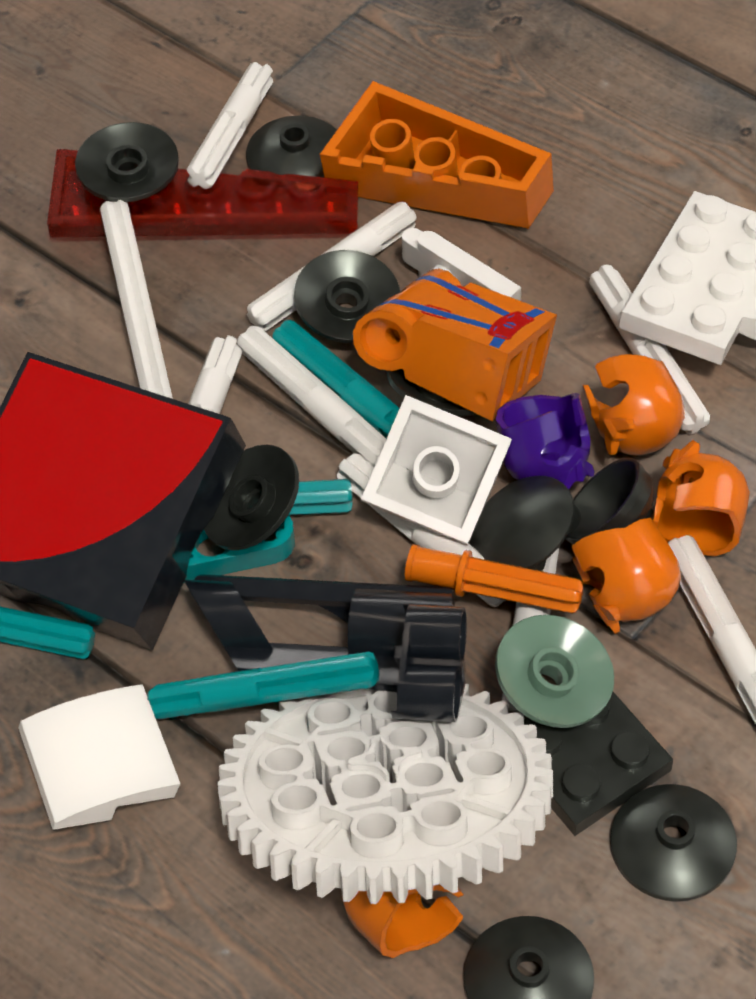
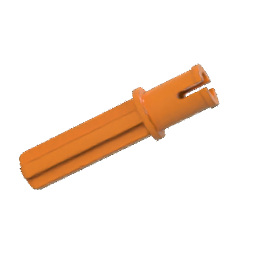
(493, 579)

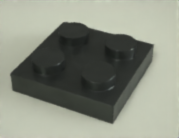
(601, 764)

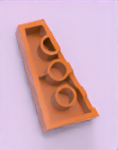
(437, 160)

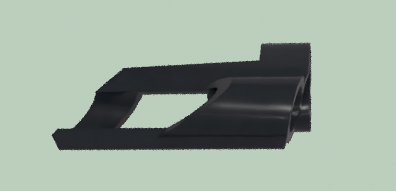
(407, 627)

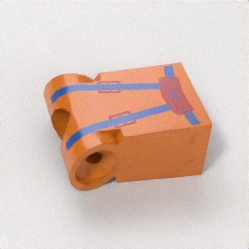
(458, 341)

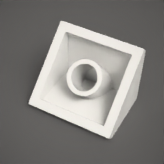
(436, 470)

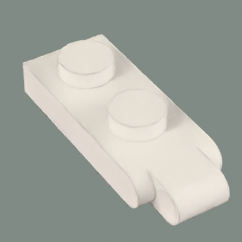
(431, 251)

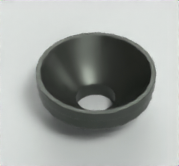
(613, 498)

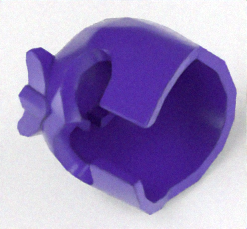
(547, 437)

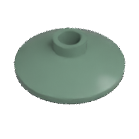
(564, 653)

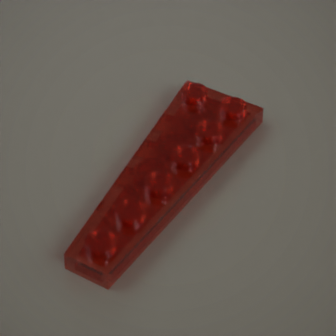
(234, 205)

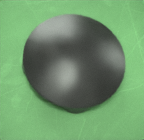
(526, 522)

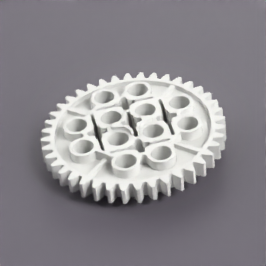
(383, 800)

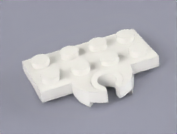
(699, 282)

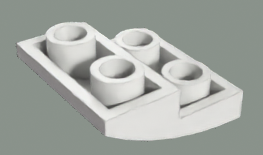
(98, 756)

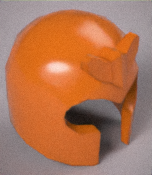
(649, 412)
(701, 499)
(630, 571)
(403, 926)

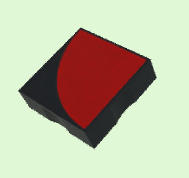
(105, 495)

